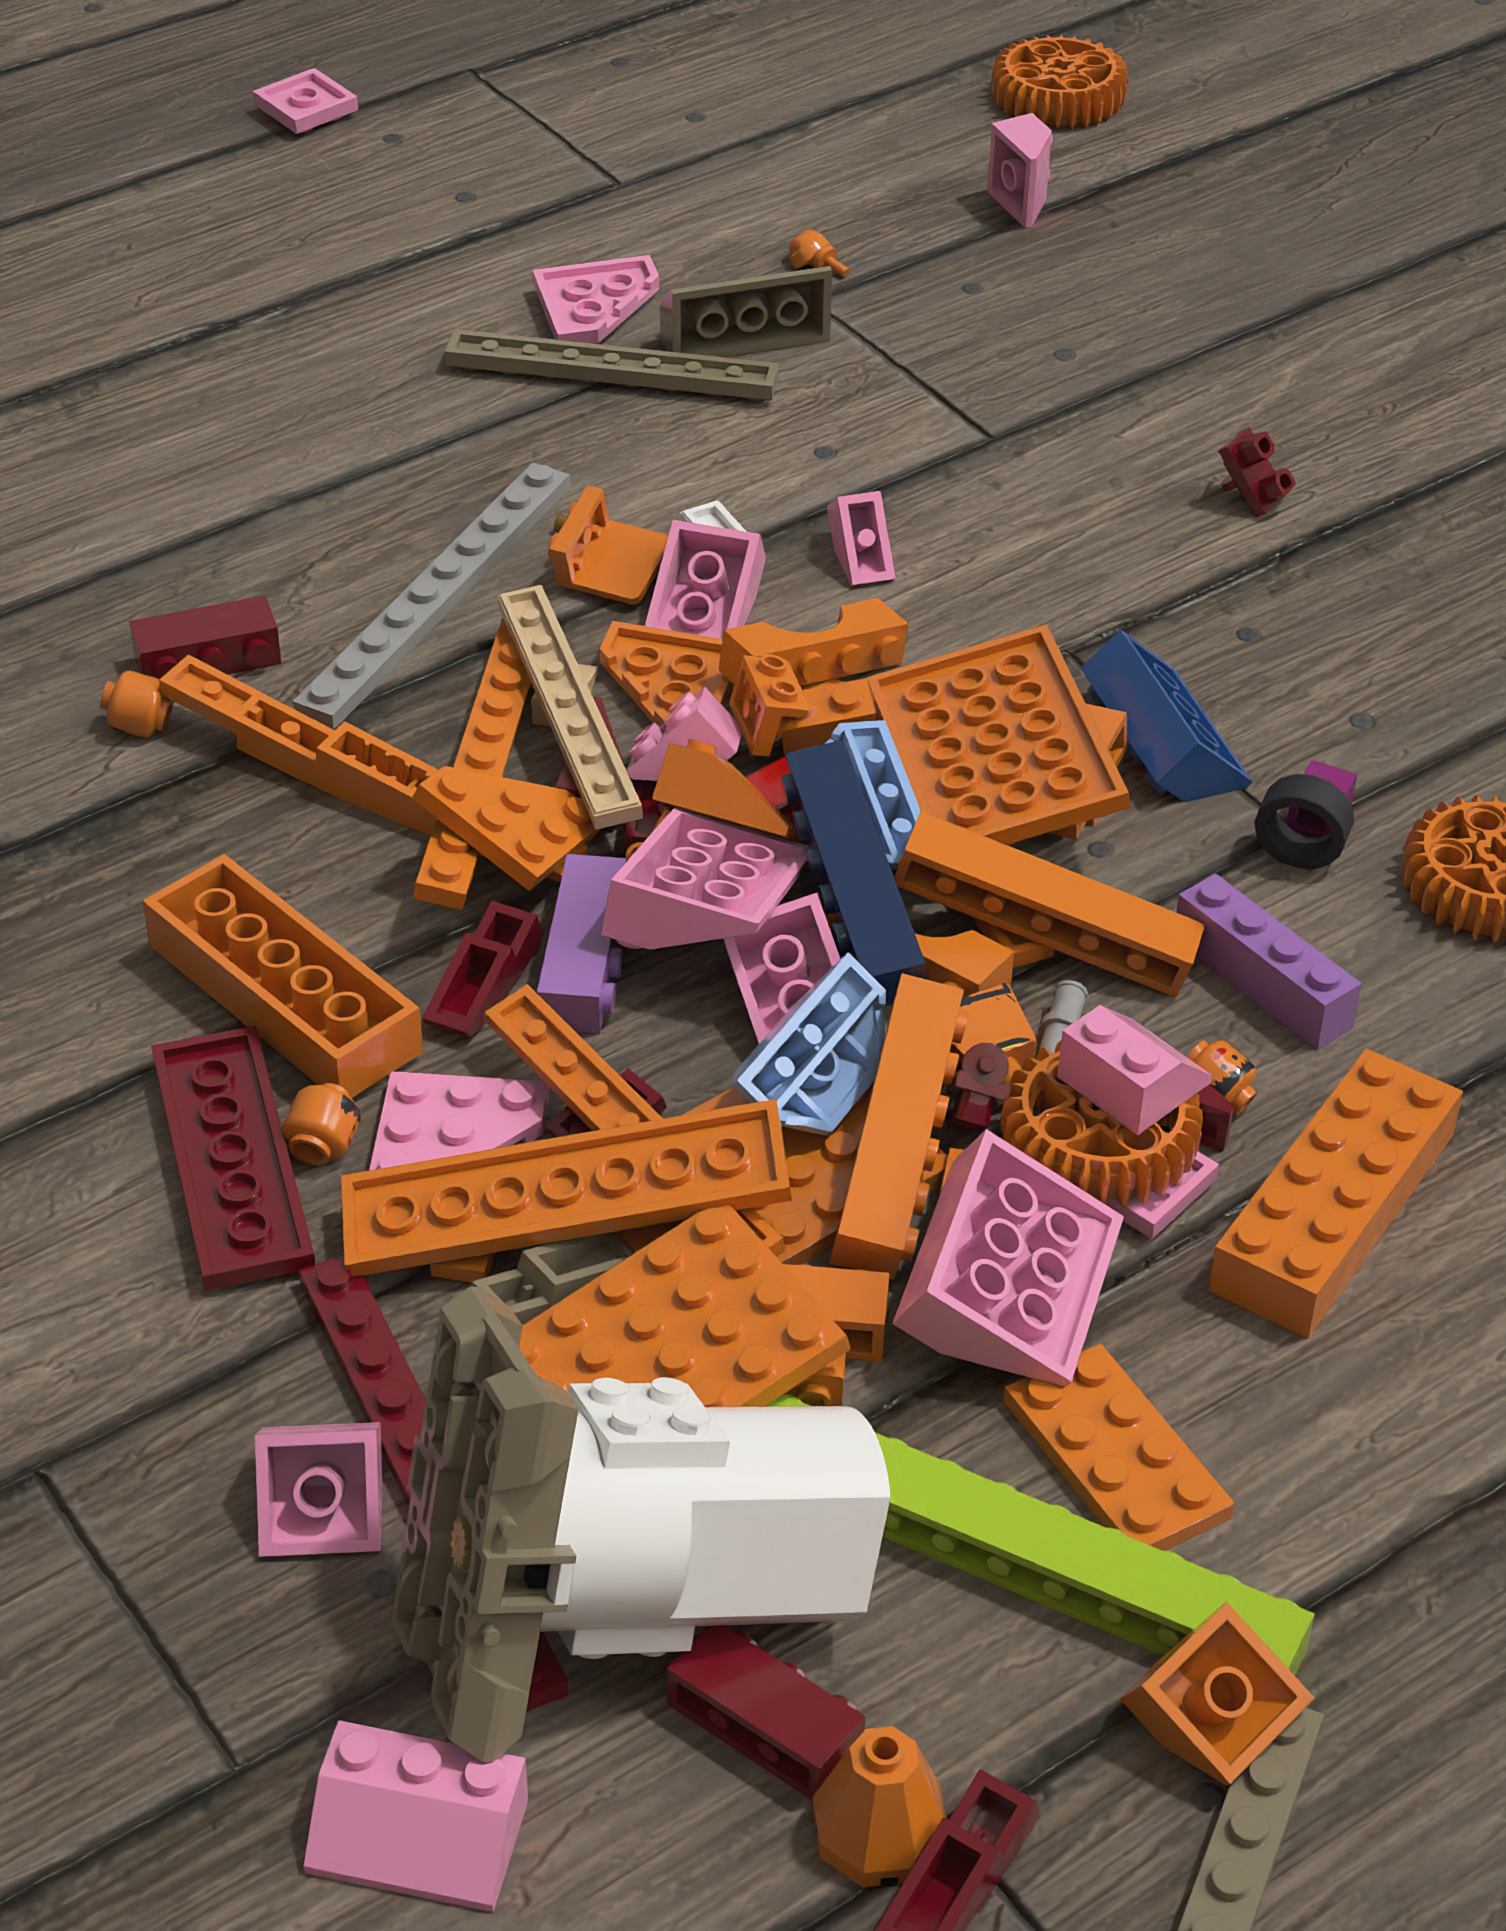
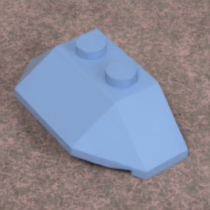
(882, 783)
(820, 1051)

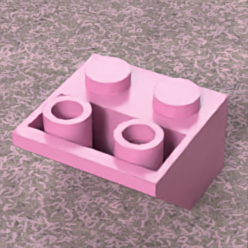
(691, 717)

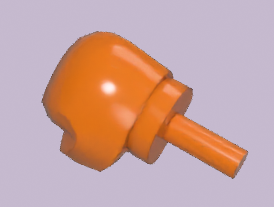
(814, 250)

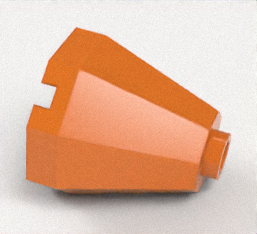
(877, 1808)

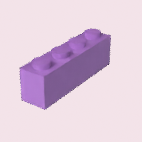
(577, 956)
(1271, 963)

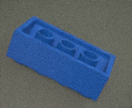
(1163, 722)

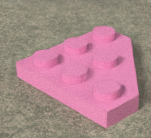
(594, 297)
(455, 1115)

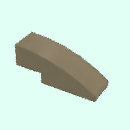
(554, 1272)

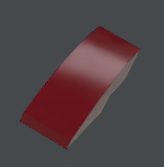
(484, 969)
(963, 1859)

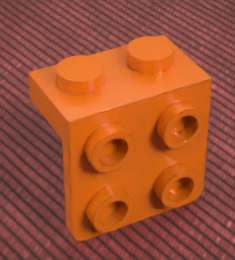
(604, 554)

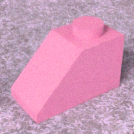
(861, 538)

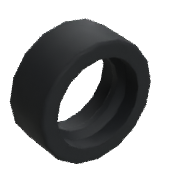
(1313, 795)

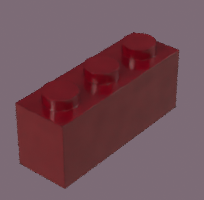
(223, 635)
(763, 1707)

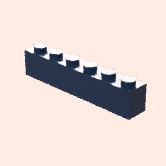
(851, 865)

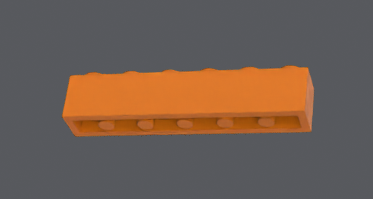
(1049, 904)
(898, 1128)

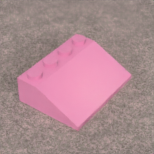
(699, 882)
(1009, 1265)

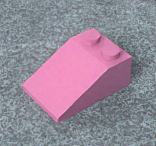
(706, 579)
(782, 960)

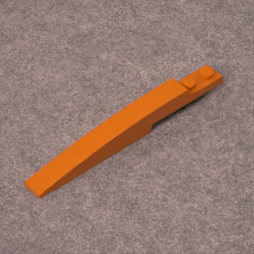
(335, 761)

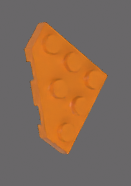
(662, 666)
(509, 821)

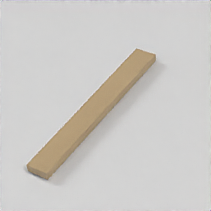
(570, 708)

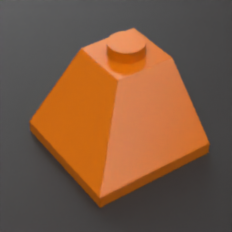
(1218, 1696)

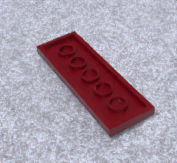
(232, 1158)

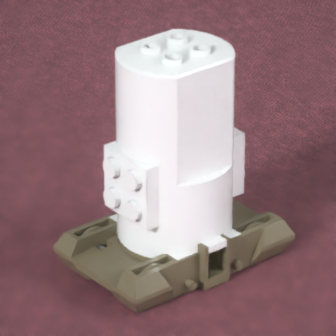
(612, 1520)

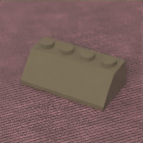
(748, 314)

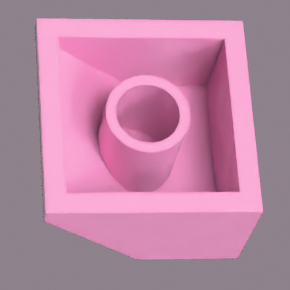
(1020, 166)
(1126, 1068)
(319, 1489)

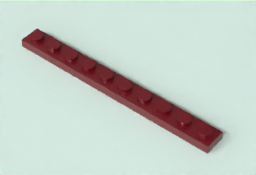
(392, 1397)

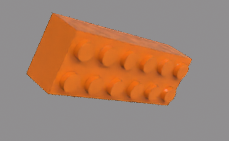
(283, 976)
(1334, 1193)

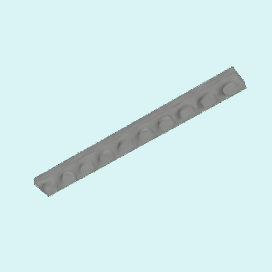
(431, 596)

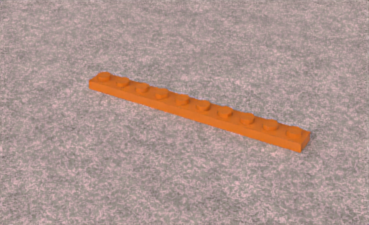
(486, 750)

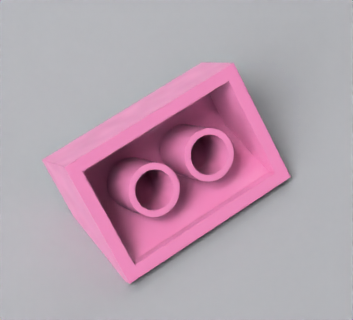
(415, 1816)

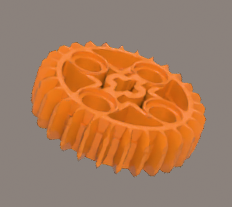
(1060, 81)
(1459, 865)
(1088, 1143)

